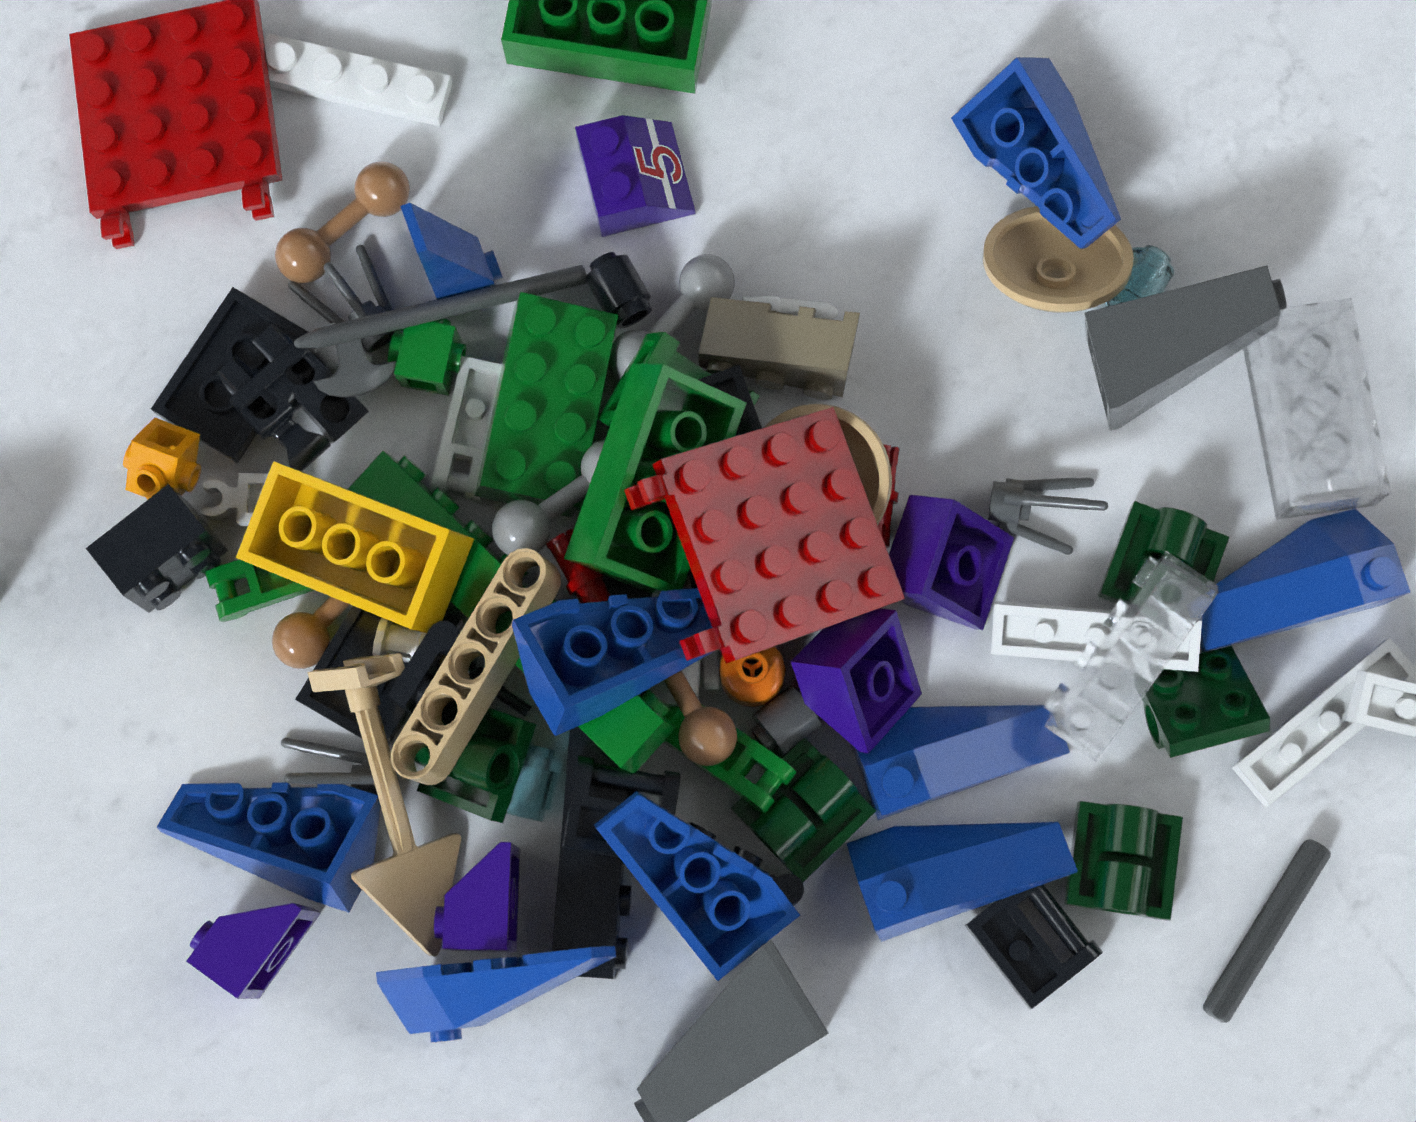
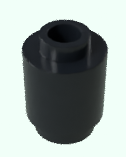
(619, 288)

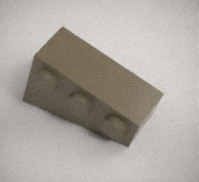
(779, 346)

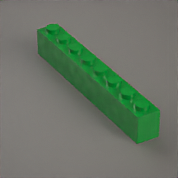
(625, 733)

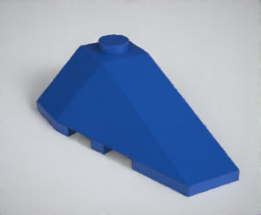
(449, 254)
(1308, 577)
(605, 652)

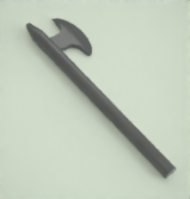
(359, 376)

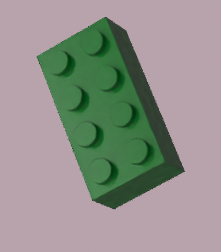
(610, 39)
(545, 400)
(654, 419)

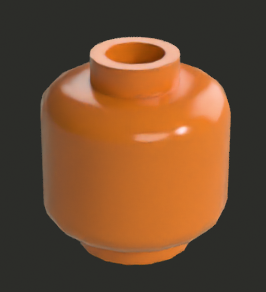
(753, 690)

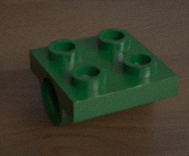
(1152, 533)
(1204, 707)
(487, 767)
(809, 814)
(1124, 860)

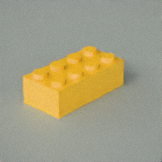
(354, 548)

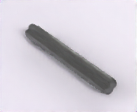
(1266, 931)

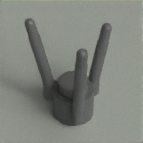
(359, 310)
(1014, 498)
(360, 775)

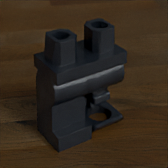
(280, 390)

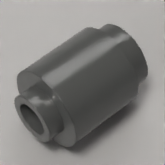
(784, 721)

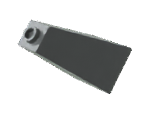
(1173, 337)
(737, 1039)

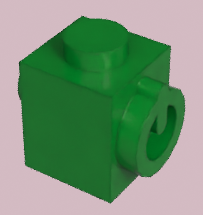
(427, 356)

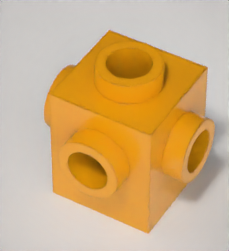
(160, 457)

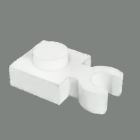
(235, 499)

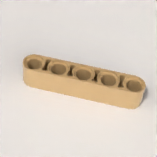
(453, 678)

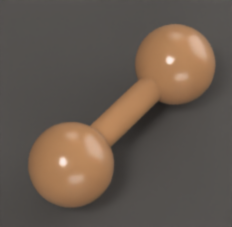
(378, 192)
(304, 636)
(706, 732)

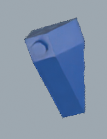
(1038, 142)
(952, 750)
(282, 833)
(944, 870)
(703, 888)
(472, 994)

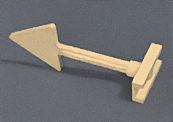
(415, 876)

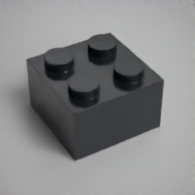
(158, 550)

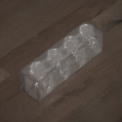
(1130, 655)

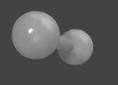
(699, 281)
(527, 525)

